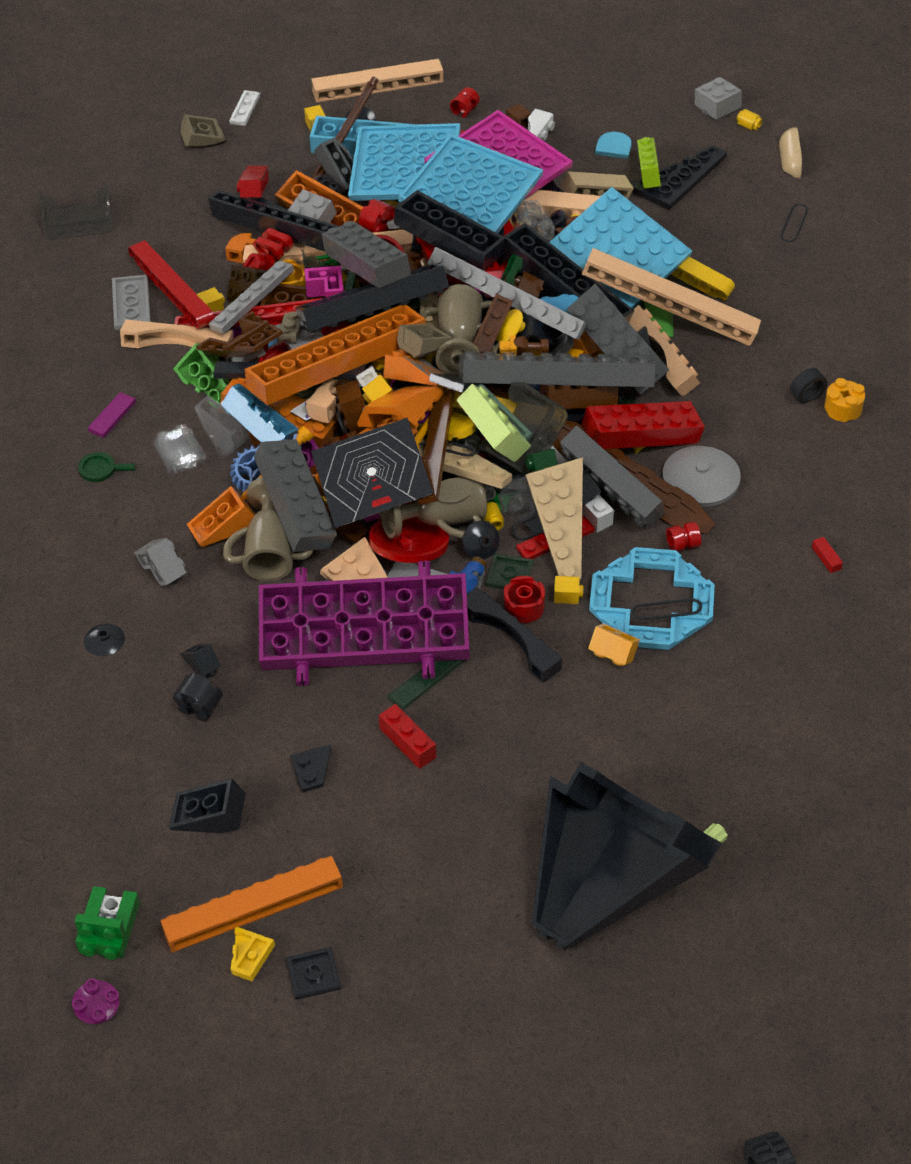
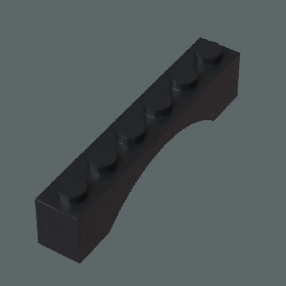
(541, 659)

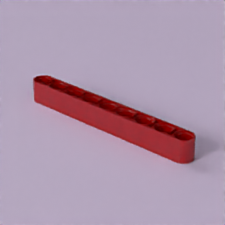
(171, 284)

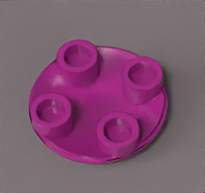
(95, 1001)

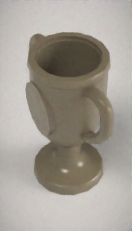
(460, 318)
(458, 503)
(266, 545)

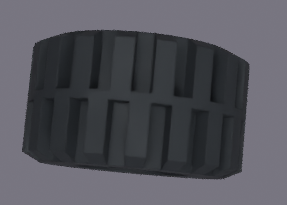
(767, 1149)

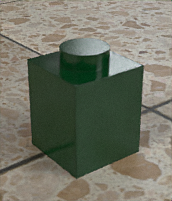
(541, 460)

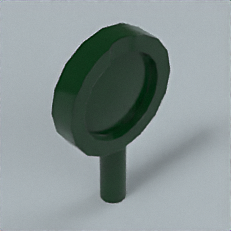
(100, 467)

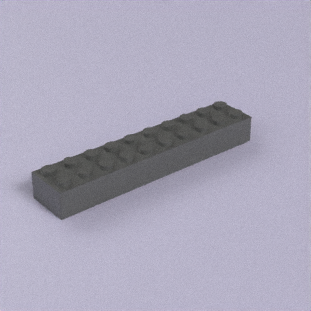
(557, 370)

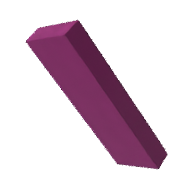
(111, 415)

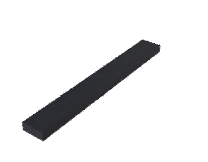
(236, 370)

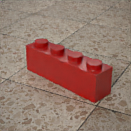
(253, 181)

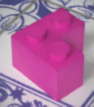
(323, 281)

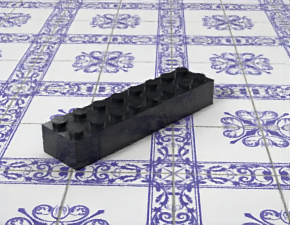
(554, 267)
(368, 298)

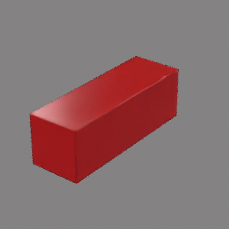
(827, 554)

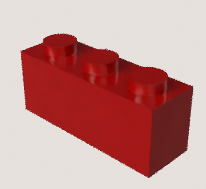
(407, 736)

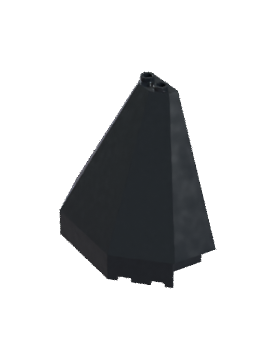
(608, 856)

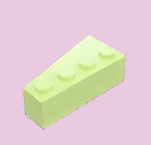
(493, 422)

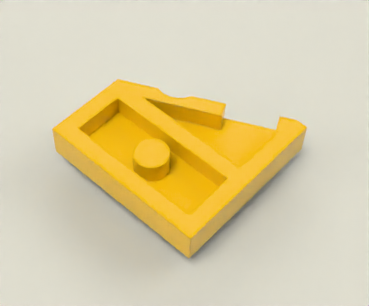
(249, 953)

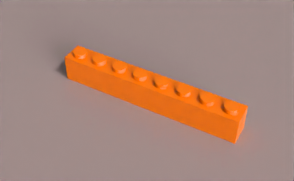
(251, 903)

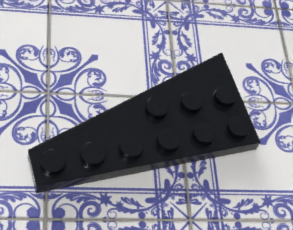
(681, 178)

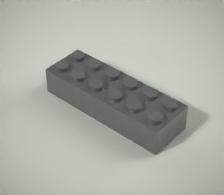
(366, 254)
(612, 330)
(613, 478)
(295, 495)

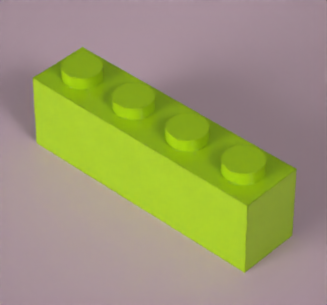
(648, 162)

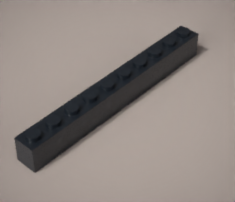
(264, 216)

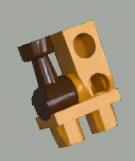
(521, 344)

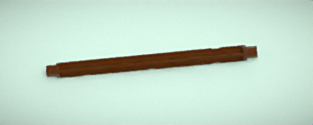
(371, 85)

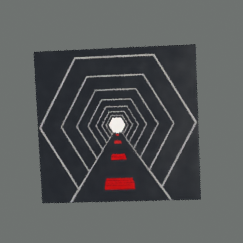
(371, 472)

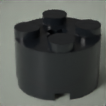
(197, 696)

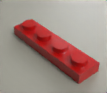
(538, 545)

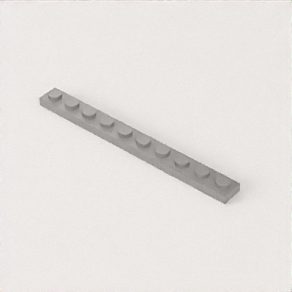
(521, 300)

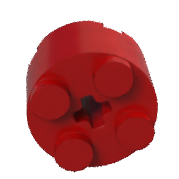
(376, 215)
(524, 599)

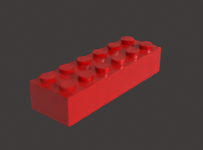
(643, 424)

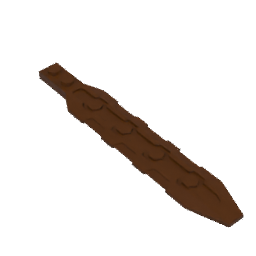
(677, 504)

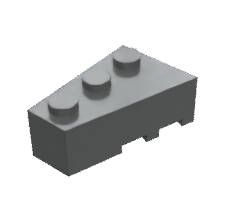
(336, 162)

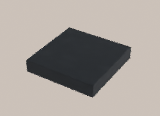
(313, 973)

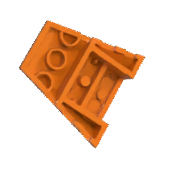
(405, 403)

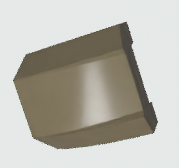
(201, 131)
(420, 339)

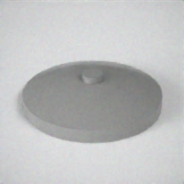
(703, 473)

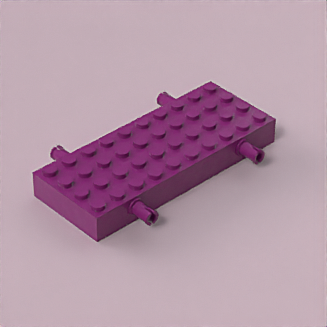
(363, 622)

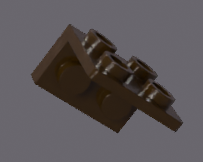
(241, 279)

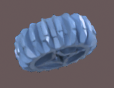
(244, 465)

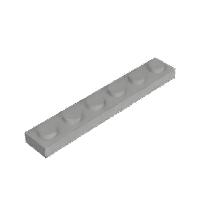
(251, 297)

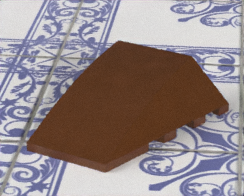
(254, 336)

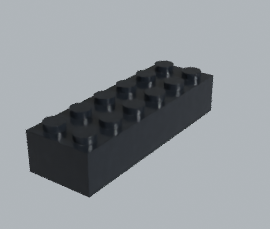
(449, 230)

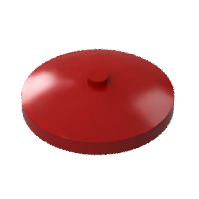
(414, 544)

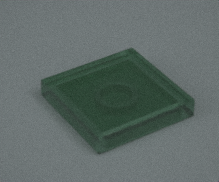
(506, 568)

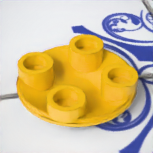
(512, 325)

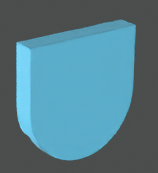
(614, 145)

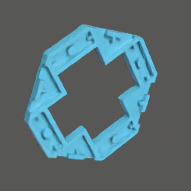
(684, 576)

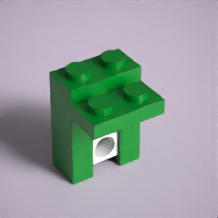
(106, 930)

